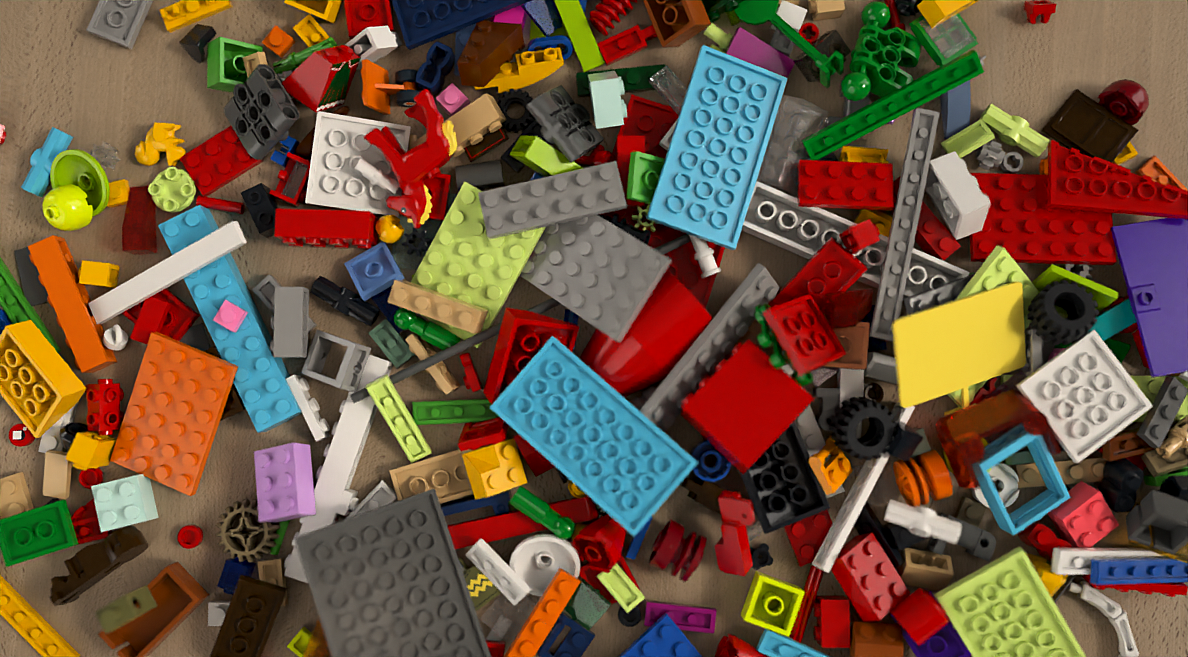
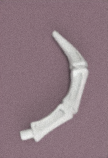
(1113, 612)

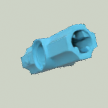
(42, 159)

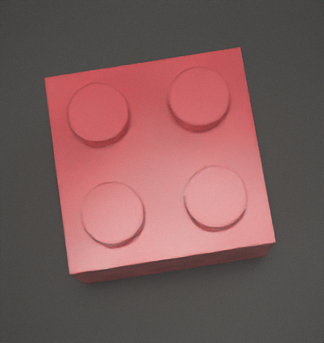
(1083, 517)

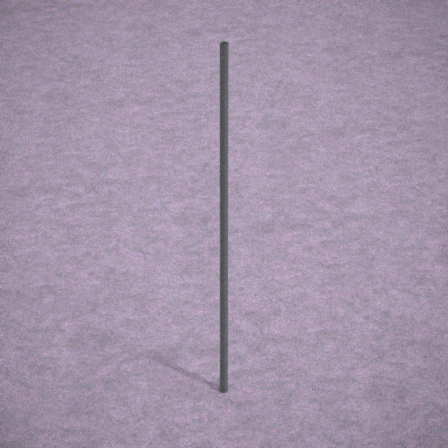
(490, 332)

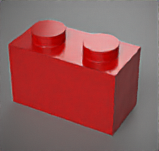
(832, 621)

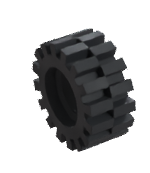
(511, 98)

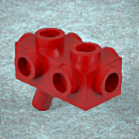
(104, 406)

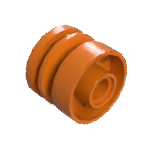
(923, 478)

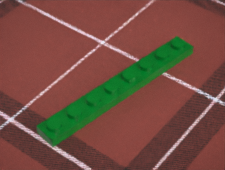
(893, 105)

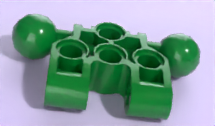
(878, 56)

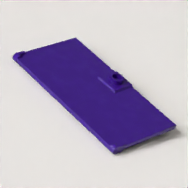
(1156, 279)

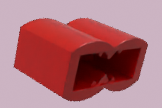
(1042, 539)

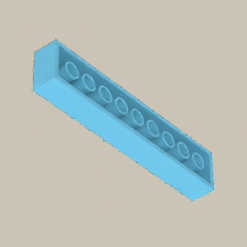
(259, 374)

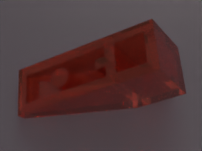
(139, 223)

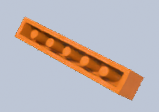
(70, 302)

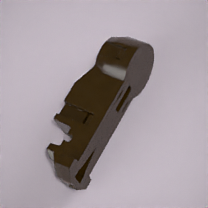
(97, 562)

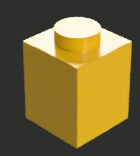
(98, 274)

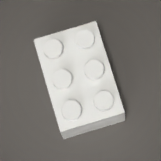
(956, 195)

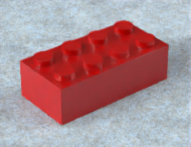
(326, 227)

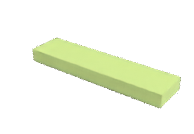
(398, 418)

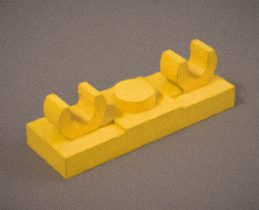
(191, 11)

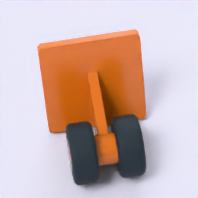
(378, 90)

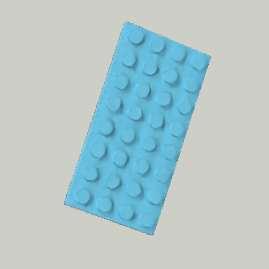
(717, 148)
(593, 435)

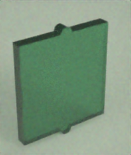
(587, 605)

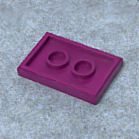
(755, 51)

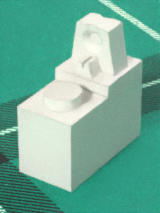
(374, 43)

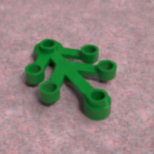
(777, 358)

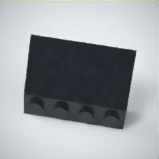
(784, 484)

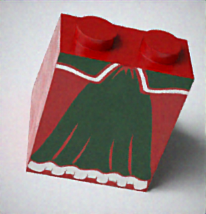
(323, 78)

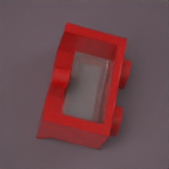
(293, 181)

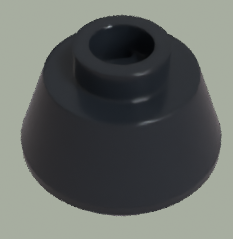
(69, 432)

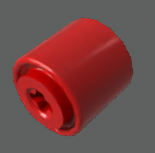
(920, 615)

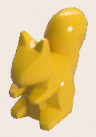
(160, 139)

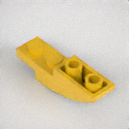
(527, 69)

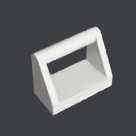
(881, 367)

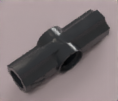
(345, 301)

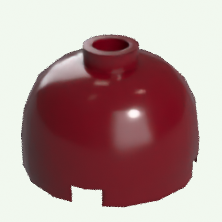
(1126, 100)

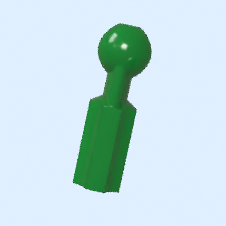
(426, 330)
(541, 513)

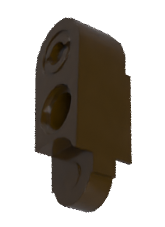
(703, 492)

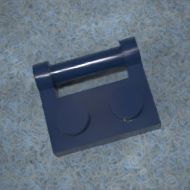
(573, 644)

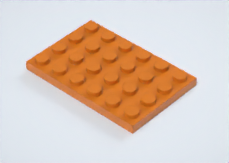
(173, 413)

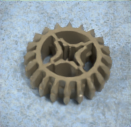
(248, 539)

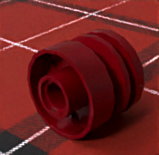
(675, 549)

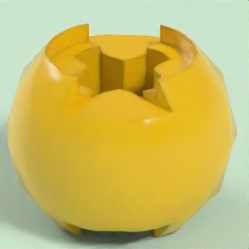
(389, 228)

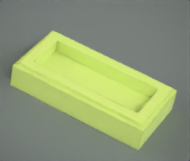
(968, 139)
(621, 588)

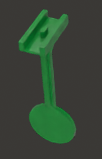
(760, 11)

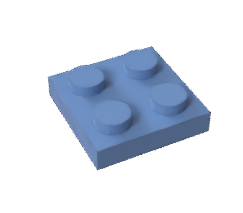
(374, 270)

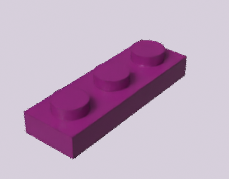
(684, 616)

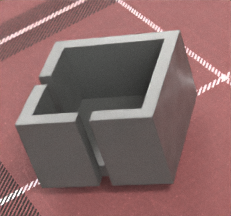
(1167, 520)

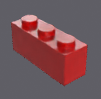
(625, 146)

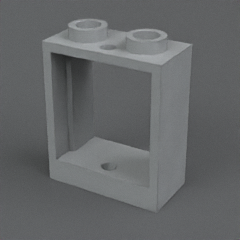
(348, 376)

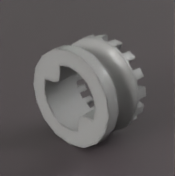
(1008, 168)

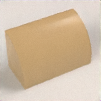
(925, 569)

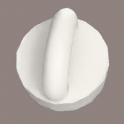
(115, 338)

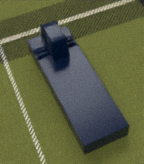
(499, 502)

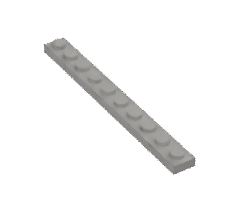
(904, 223)

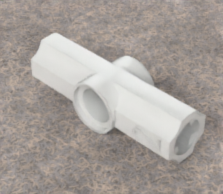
(923, 521)

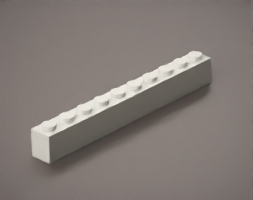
(340, 461)

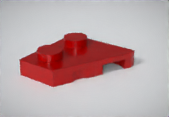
(87, 524)

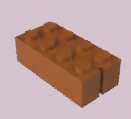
(176, 598)

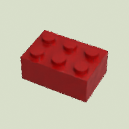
(868, 578)

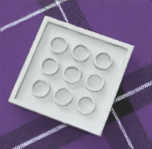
(335, 153)
(1085, 395)

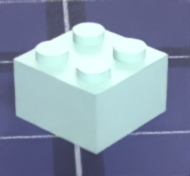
(606, 99)
(124, 502)

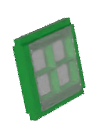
(945, 40)

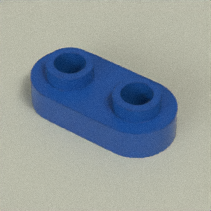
(552, 42)

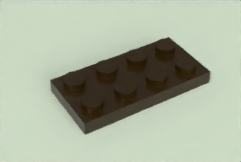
(249, 618)

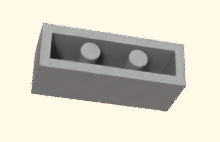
(290, 322)

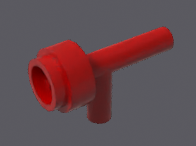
(597, 157)

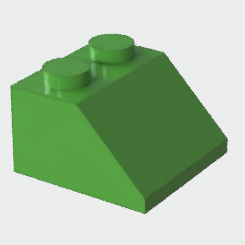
(226, 63)

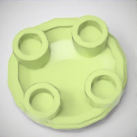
(172, 190)

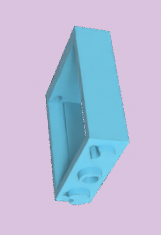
(1039, 505)

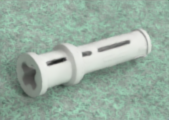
(704, 256)

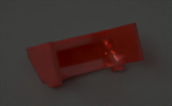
(963, 430)

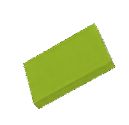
(1102, 294)

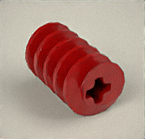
(609, 12)

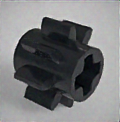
(908, 7)
(411, 238)

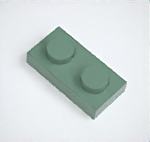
(391, 343)

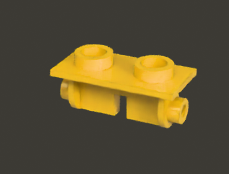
(863, 154)

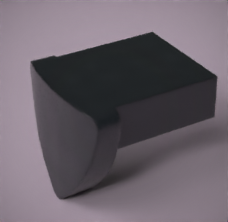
(197, 40)
(904, 442)

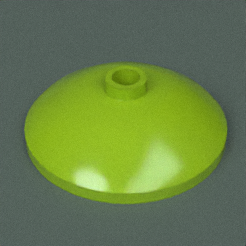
(83, 171)

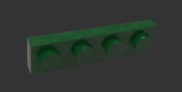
(634, 79)

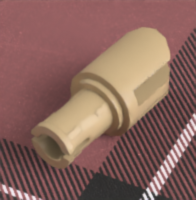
(1176, 438)

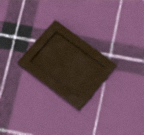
(1089, 128)

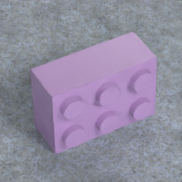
(284, 482)

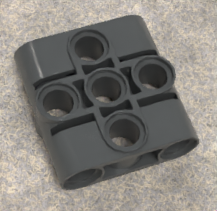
(261, 112)
(565, 123)

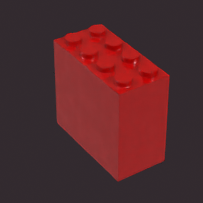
(745, 405)

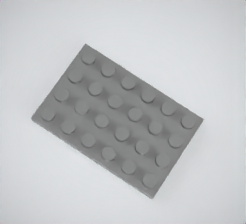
(596, 272)

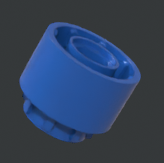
(714, 473)

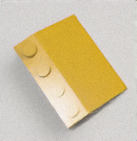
(35, 378)

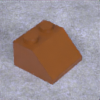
(875, 640)

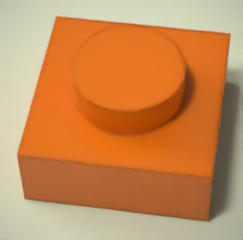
(278, 41)

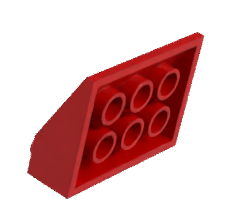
(518, 342)

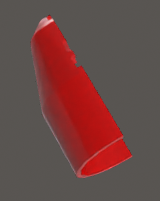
(653, 343)

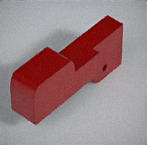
(733, 547)

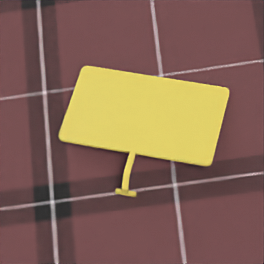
(959, 344)

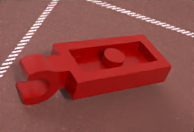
(625, 43)

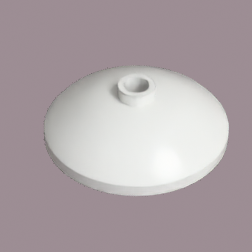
(539, 571)

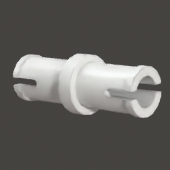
(376, 176)

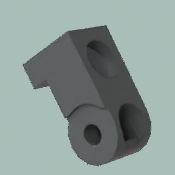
(828, 401)

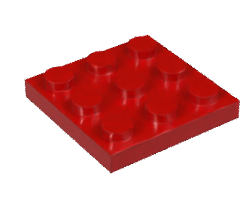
(804, 334)

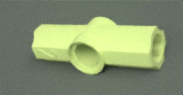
(1014, 130)

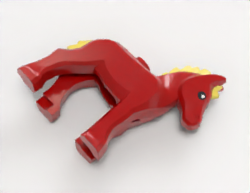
(419, 162)

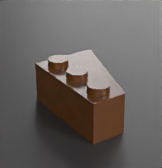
(487, 50)

